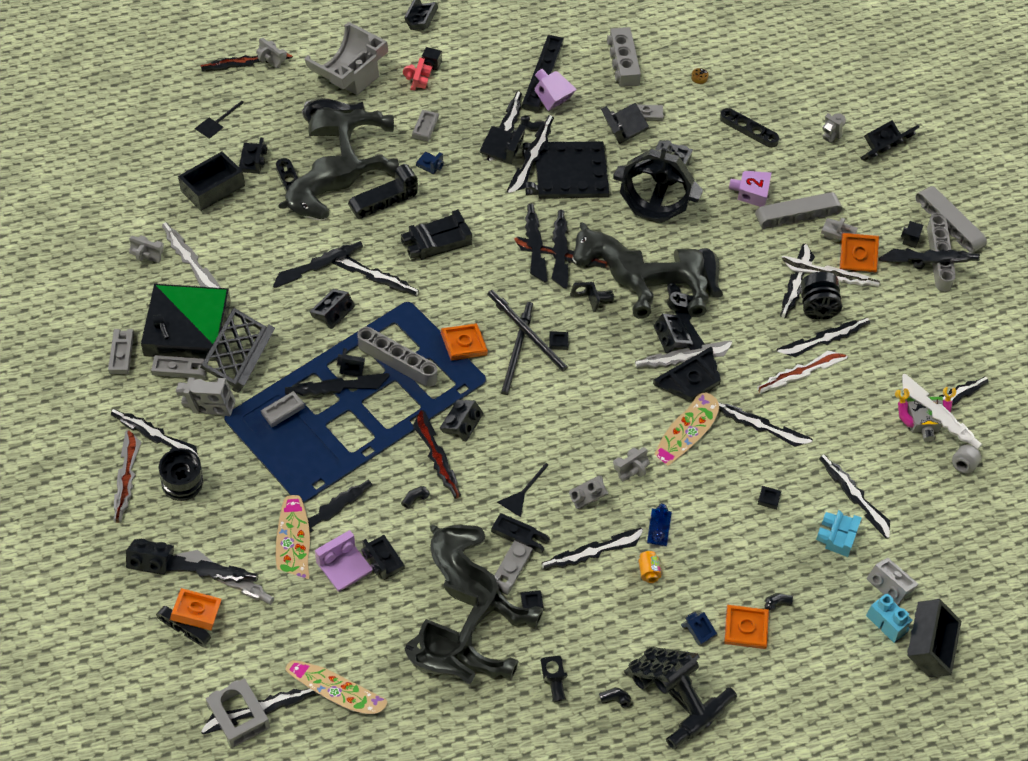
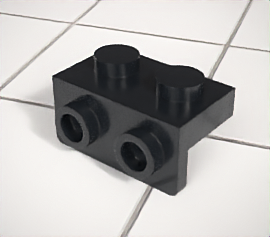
(420, 15)
(462, 419)
(148, 556)
(383, 557)

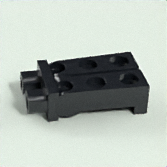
(437, 236)

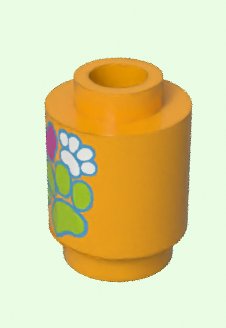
(649, 566)

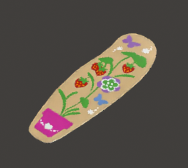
(688, 428)
(293, 538)
(336, 688)

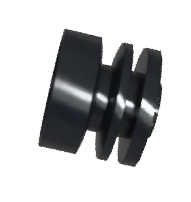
(821, 295)
(180, 474)

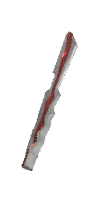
(125, 476)

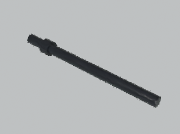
(502, 305)
(526, 317)

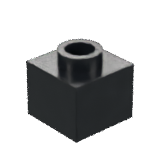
(432, 57)
(912, 234)

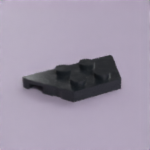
(691, 377)

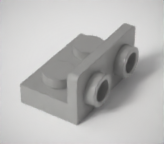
(891, 580)

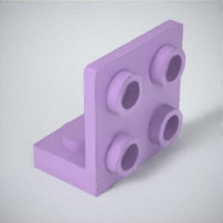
(342, 561)

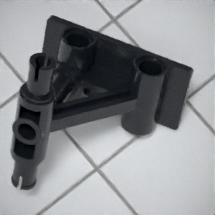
(671, 674)

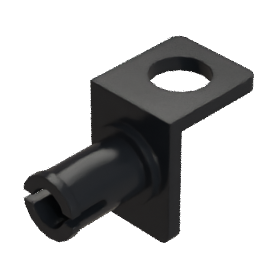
(594, 296)
(555, 679)

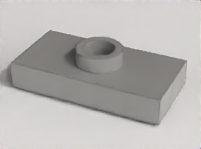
(651, 112)
(425, 125)
(282, 409)

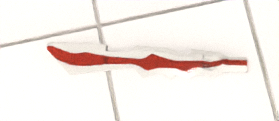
(799, 371)

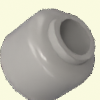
(966, 459)

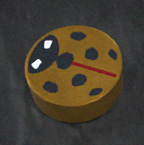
(699, 76)

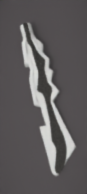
(799, 265)

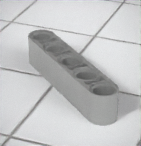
(798, 209)
(958, 225)
(939, 239)
(397, 356)

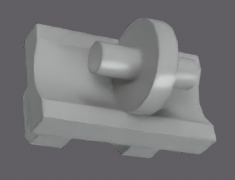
(268, 52)
(833, 126)
(834, 229)
(145, 249)
(633, 464)
(588, 492)

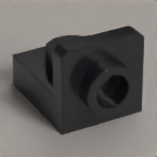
(350, 364)

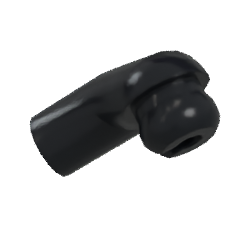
(420, 491)

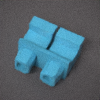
(842, 533)
(890, 617)

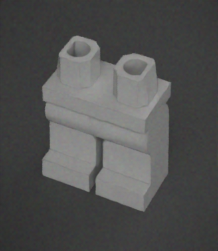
(207, 397)

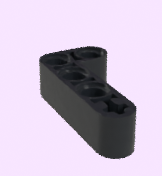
(385, 195)

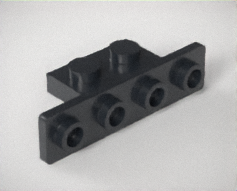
(884, 136)

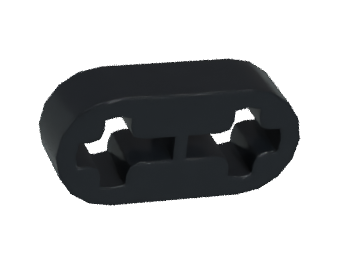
(679, 302)

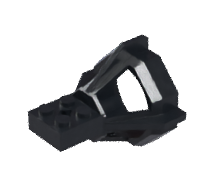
(667, 166)

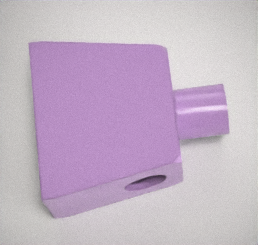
(553, 89)

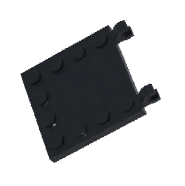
(570, 171)

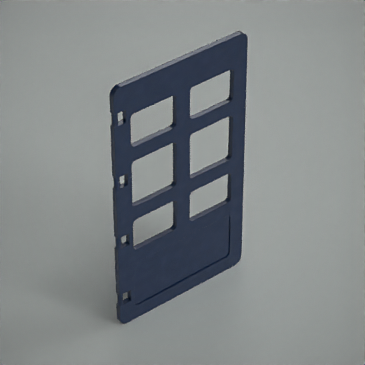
(305, 450)

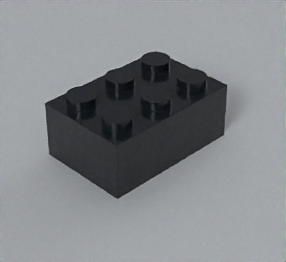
(211, 181)
(934, 638)

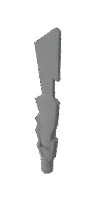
(247, 587)

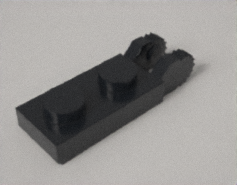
(516, 530)

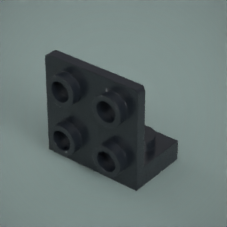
(626, 122)
(503, 144)

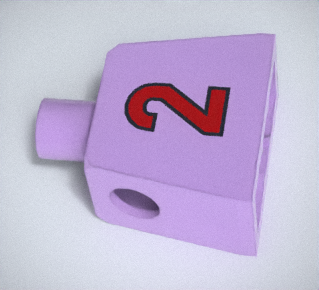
(752, 187)

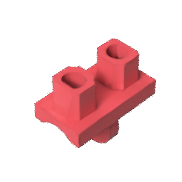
(411, 72)

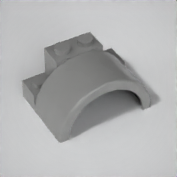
(355, 61)

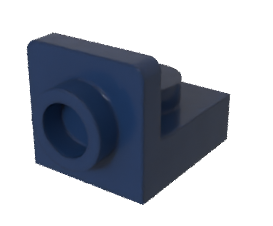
(430, 162)
(699, 627)

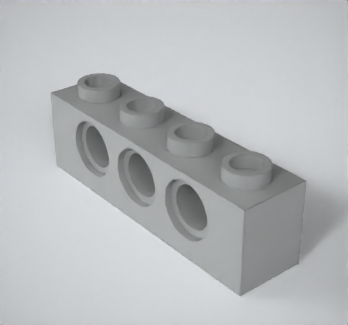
(624, 56)

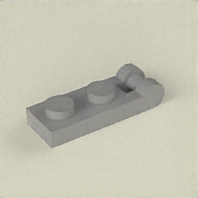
(121, 351)
(178, 367)
(512, 566)

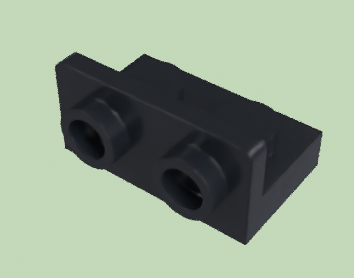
(252, 157)
(333, 307)
(672, 332)

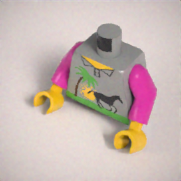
(919, 417)

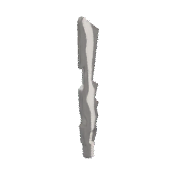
(188, 256)
(682, 355)

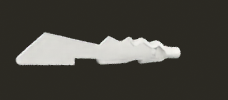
(939, 412)

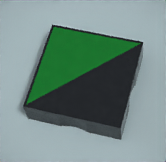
(191, 319)

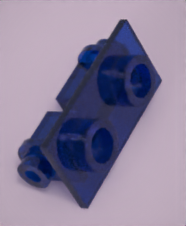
(659, 525)

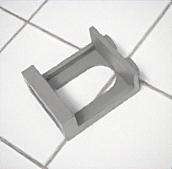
(246, 730)

